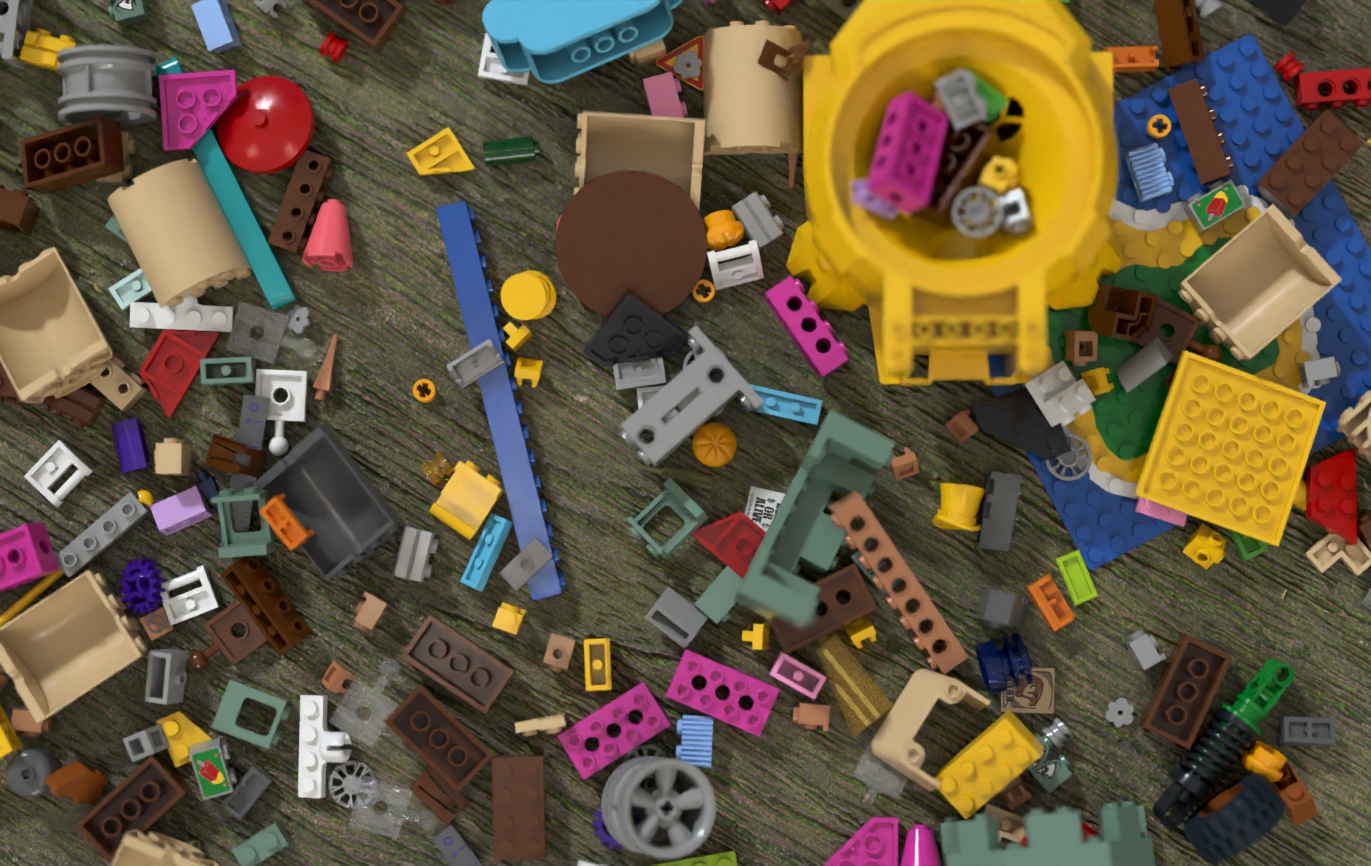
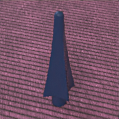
(208, 486)

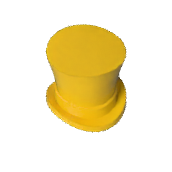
(528, 295)
(958, 507)

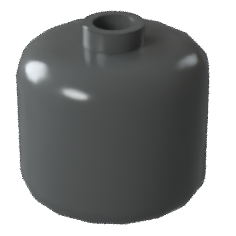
(28, 771)

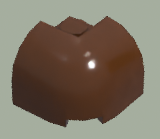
(1121, 312)

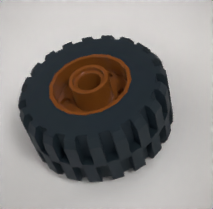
(1234, 818)

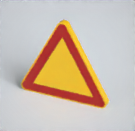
(668, 61)

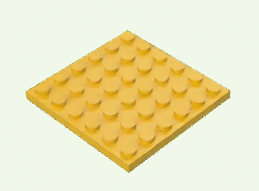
(1230, 448)

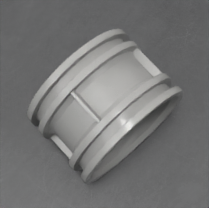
(107, 83)
(696, 800)

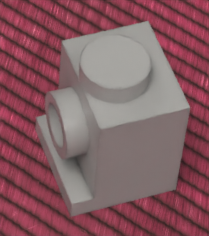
(1016, 212)
(1319, 371)
(1144, 649)
(146, 742)

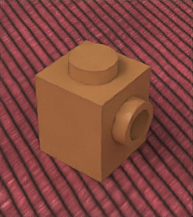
(559, 652)

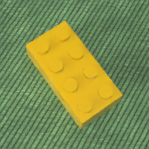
(988, 764)

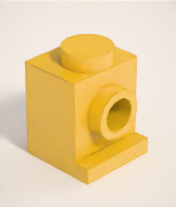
(509, 618)

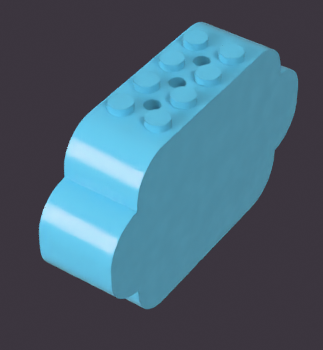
(572, 35)

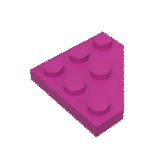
(193, 105)
(870, 846)

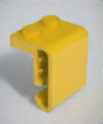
(467, 499)

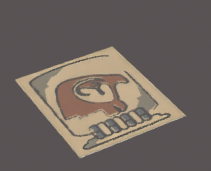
(1033, 697)

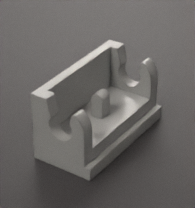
(475, 364)
(639, 374)

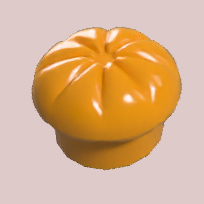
(722, 230)
(714, 444)
(1264, 761)

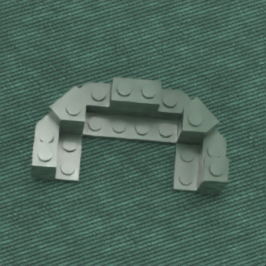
(841, 460)
(1051, 840)

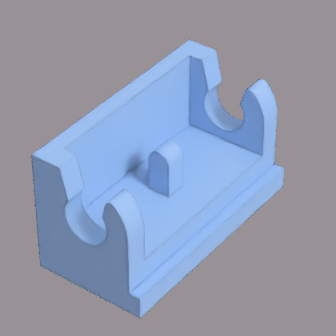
(216, 25)

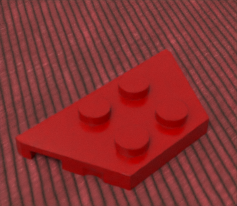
(175, 364)
(1333, 495)
(732, 541)

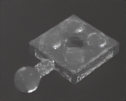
(274, 328)
(362, 694)
(390, 821)

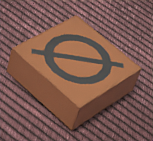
(157, 624)

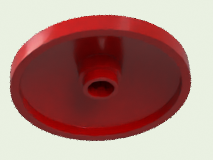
(266, 125)

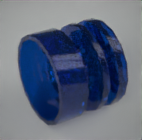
(1004, 663)

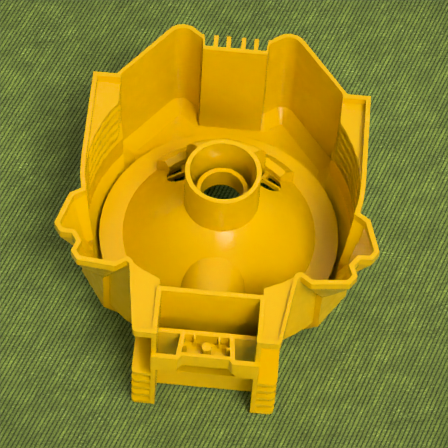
(932, 284)

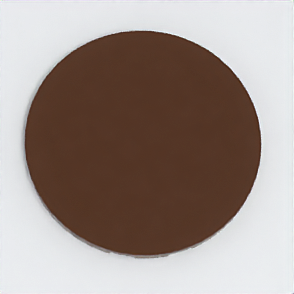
(631, 236)

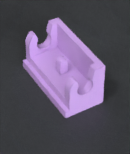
(180, 511)

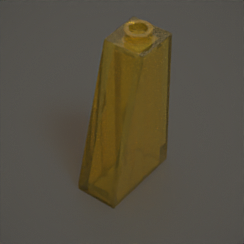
(853, 688)

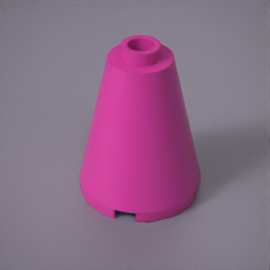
(920, 848)

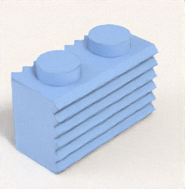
(1148, 172)
(696, 740)

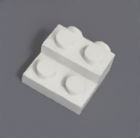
(1060, 395)

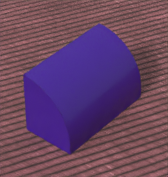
(131, 445)

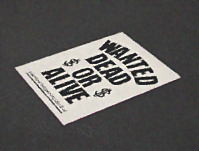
(763, 506)

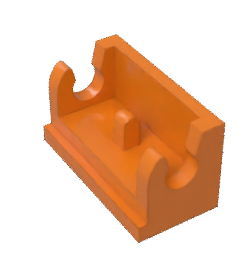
(1134, 58)
(285, 523)
(1050, 602)

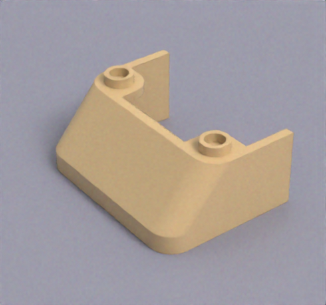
(895, 736)

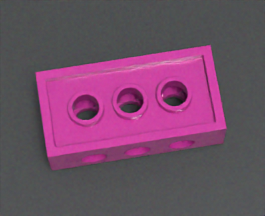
(907, 153)
(793, 291)
(25, 556)
(725, 709)
(613, 747)

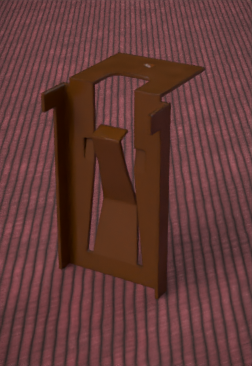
(770, 51)
(220, 452)
(430, 786)

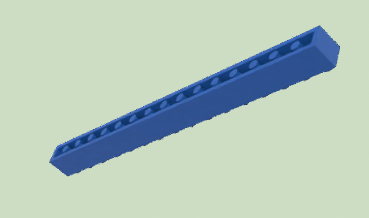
(498, 393)

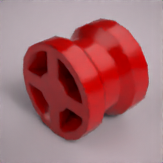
(334, 47)
(1289, 66)

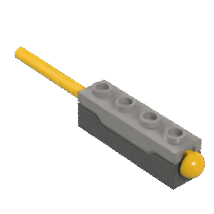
(90, 545)

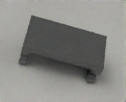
(1307, 732)

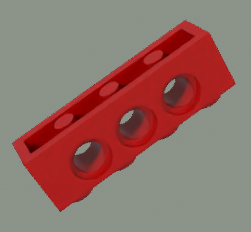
(1307, 88)

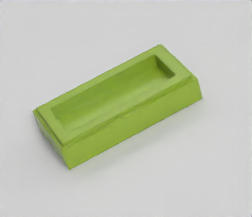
(1076, 577)

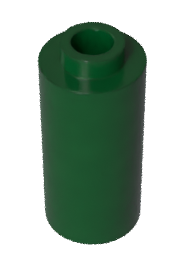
(510, 151)

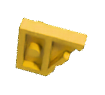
(440, 155)
(180, 735)

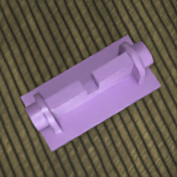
(871, 201)

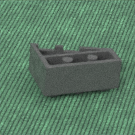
(998, 511)
(1001, 608)

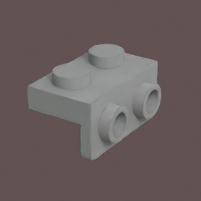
(961, 98)

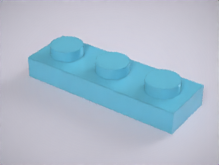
(788, 405)
(486, 552)

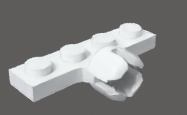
(185, 316)
(317, 746)

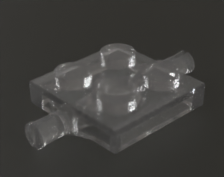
(878, 775)

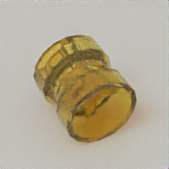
(436, 468)

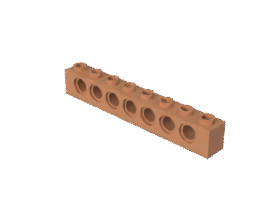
(950, 652)

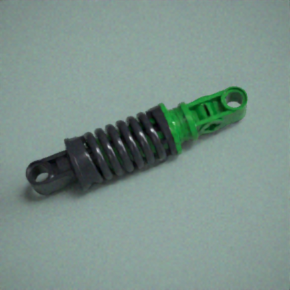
(1231, 728)

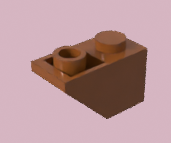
(78, 782)
(1296, 797)

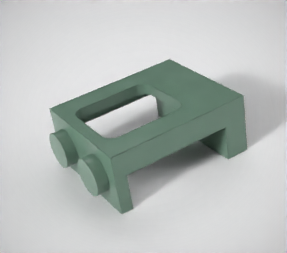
(682, 504)
(243, 543)
(230, 708)

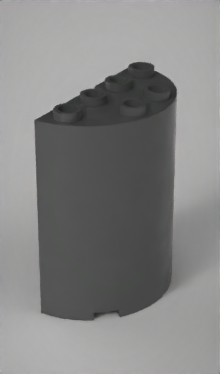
(334, 500)

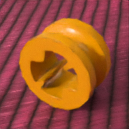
(1164, 122)
(707, 284)
(417, 394)

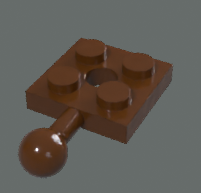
(1185, 328)
(221, 630)

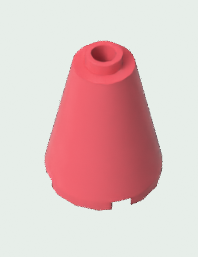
(330, 239)

